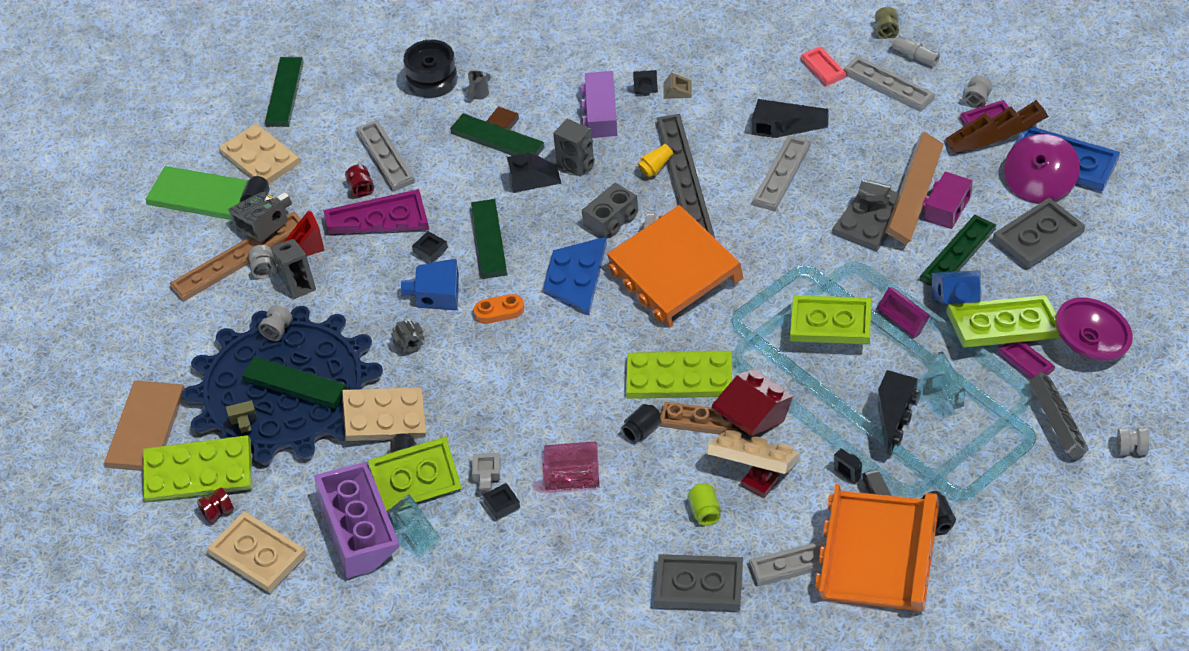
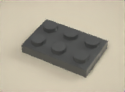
(866, 222)
(1039, 232)
(699, 582)

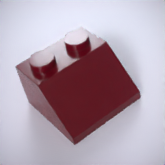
(753, 402)

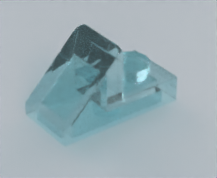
(944, 379)
(413, 525)

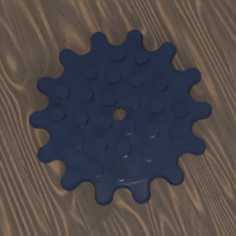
(281, 418)

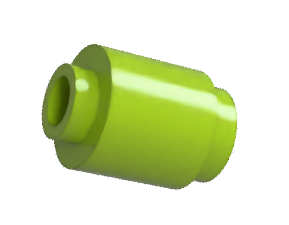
(704, 504)

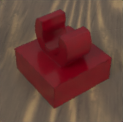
(760, 481)

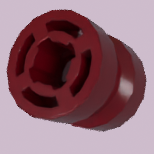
(359, 181)
(215, 505)

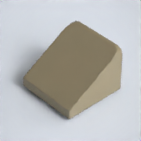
(677, 87)

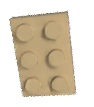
(259, 154)
(383, 413)
(754, 452)
(257, 551)

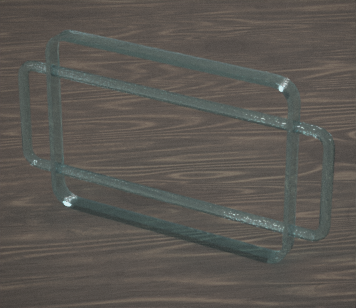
(931, 477)

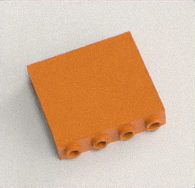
(672, 264)
(878, 549)

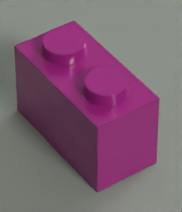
(947, 199)

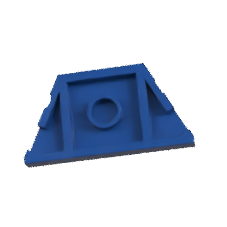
(575, 273)

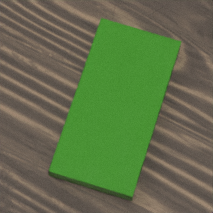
(196, 192)

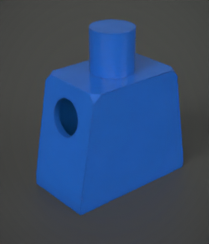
(434, 285)
(956, 287)

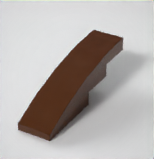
(987, 131)

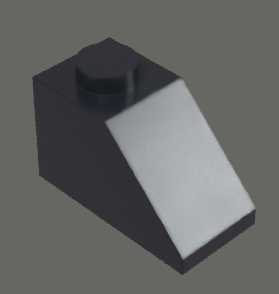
(531, 172)

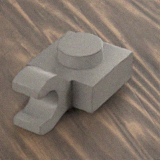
(486, 468)

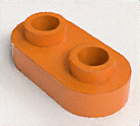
(499, 308)

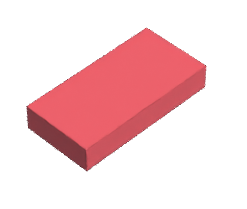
(823, 66)

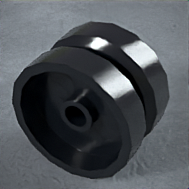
(430, 68)

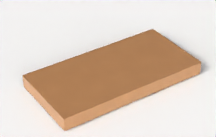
(144, 423)

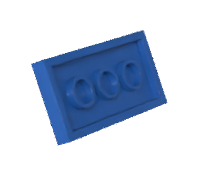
(1095, 161)

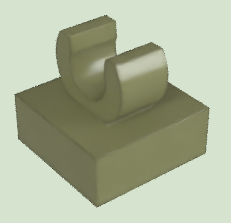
(242, 414)

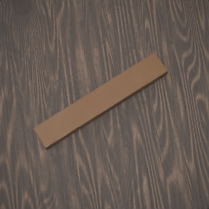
(914, 188)
(227, 262)

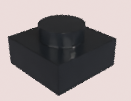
(645, 82)
(429, 246)
(848, 465)
(501, 501)

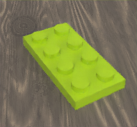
(1003, 321)
(678, 374)
(197, 468)

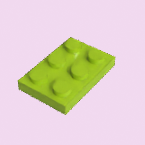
(831, 319)
(416, 470)

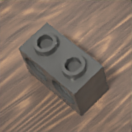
(574, 147)
(610, 210)

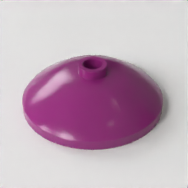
(1040, 181)
(1093, 329)

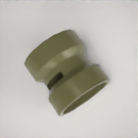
(886, 23)

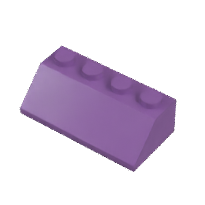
(355, 518)

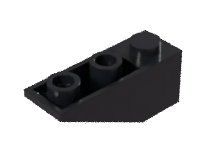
(784, 119)
(895, 399)

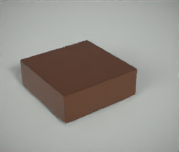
(503, 117)

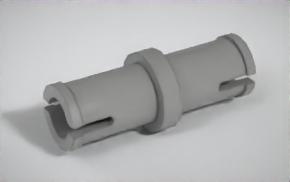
(915, 51)

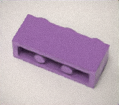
(599, 104)

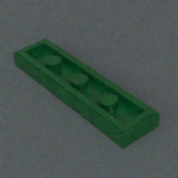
(284, 92)
(495, 136)
(489, 239)
(960, 248)
(294, 382)

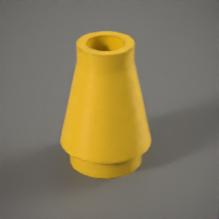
(654, 161)

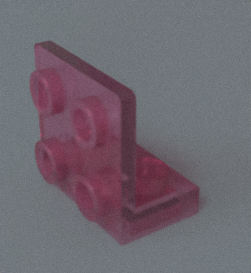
(571, 466)

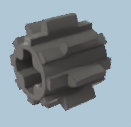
(407, 336)

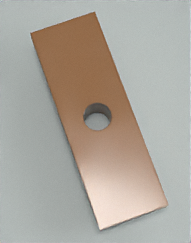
(695, 419)

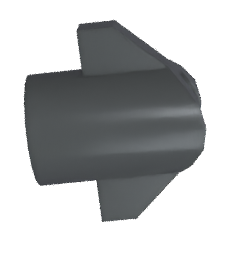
(478, 84)
(874, 192)

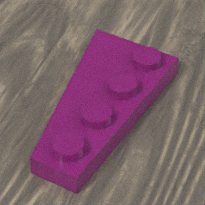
(383, 214)

